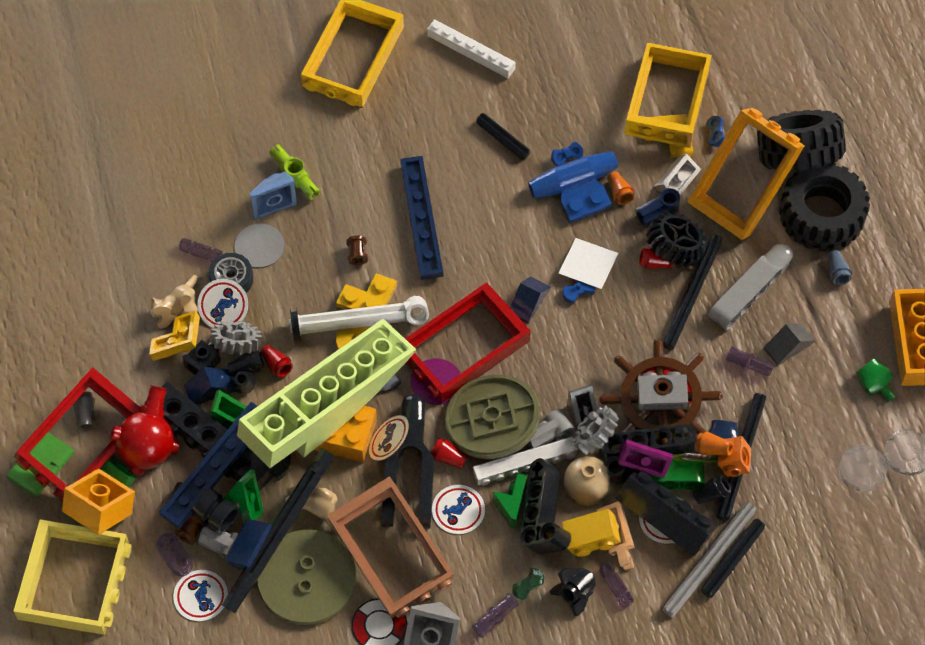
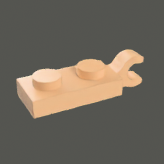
(626, 544)

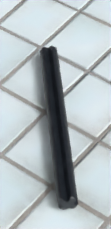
(692, 292)
(748, 434)

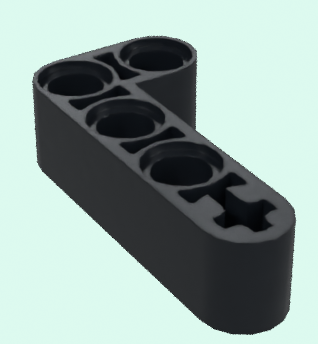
(651, 438)
(539, 511)

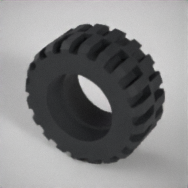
(817, 130)
(819, 230)

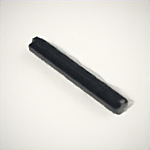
(733, 558)

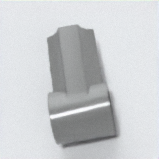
(552, 427)
(217, 542)

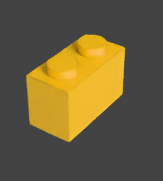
(592, 532)

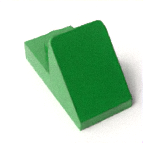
(248, 496)
(510, 503)

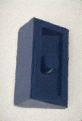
(248, 544)

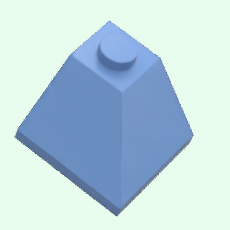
(273, 195)

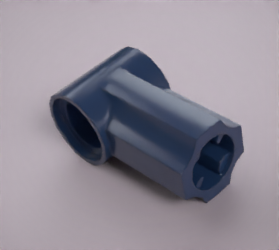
(657, 206)

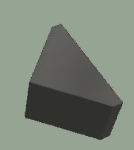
(788, 342)
(581, 403)

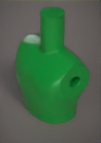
(875, 377)

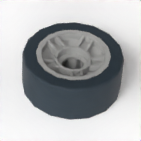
(231, 264)

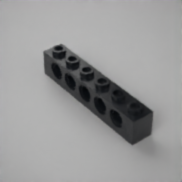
(206, 428)

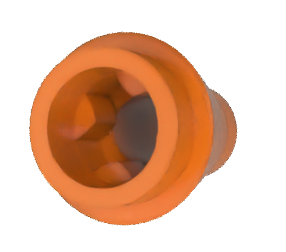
(620, 189)
(713, 445)

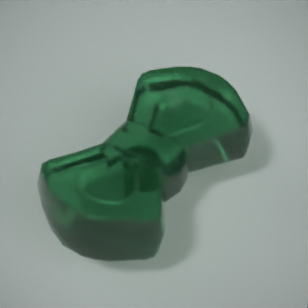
(534, 579)

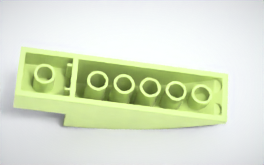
(325, 396)

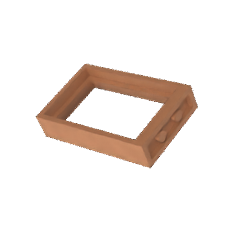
(361, 505)

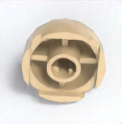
(587, 481)

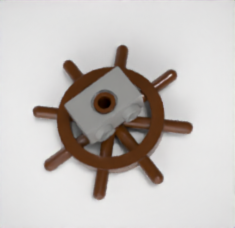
(661, 391)

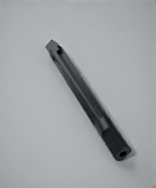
(279, 529)

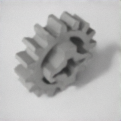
(235, 337)
(595, 430)

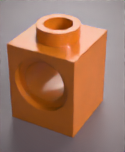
(739, 460)

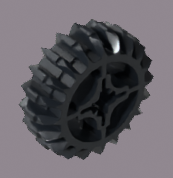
(676, 239)

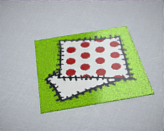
(696, 457)

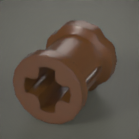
(357, 250)
(189, 529)

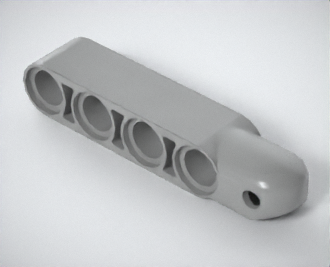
(751, 286)

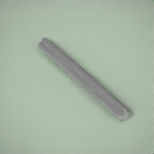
(709, 559)

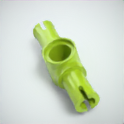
(291, 164)

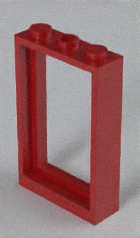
(499, 309)
(105, 390)

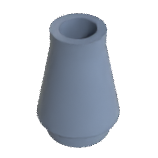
(838, 269)

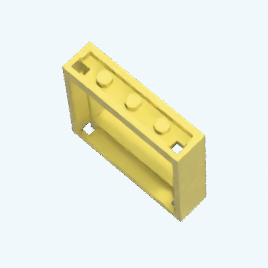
(35, 563)

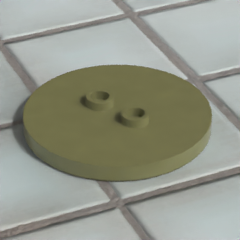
(492, 416)
(308, 578)

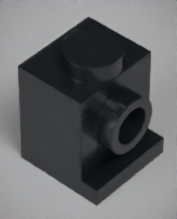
(195, 361)

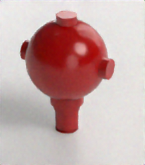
(146, 437)

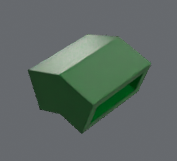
(119, 472)

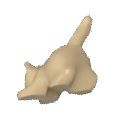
(178, 302)
(320, 502)

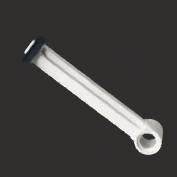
(358, 317)

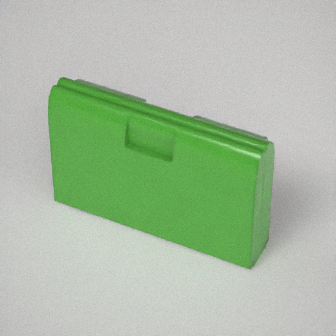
(49, 452)

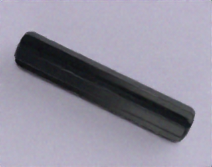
(503, 136)

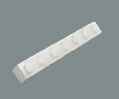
(471, 49)
(521, 461)

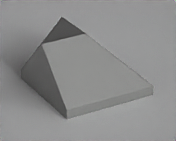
(432, 625)

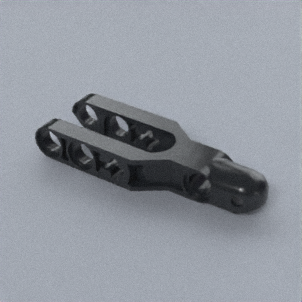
(414, 410)

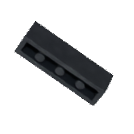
(666, 512)

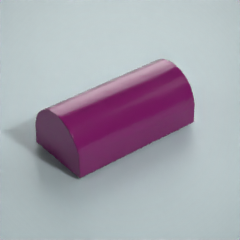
(645, 458)

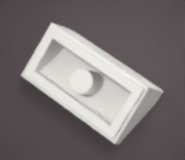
(678, 174)

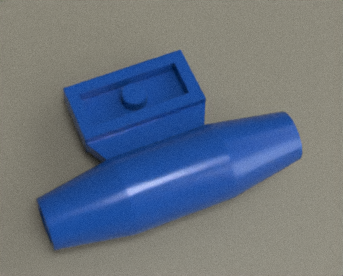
(577, 184)

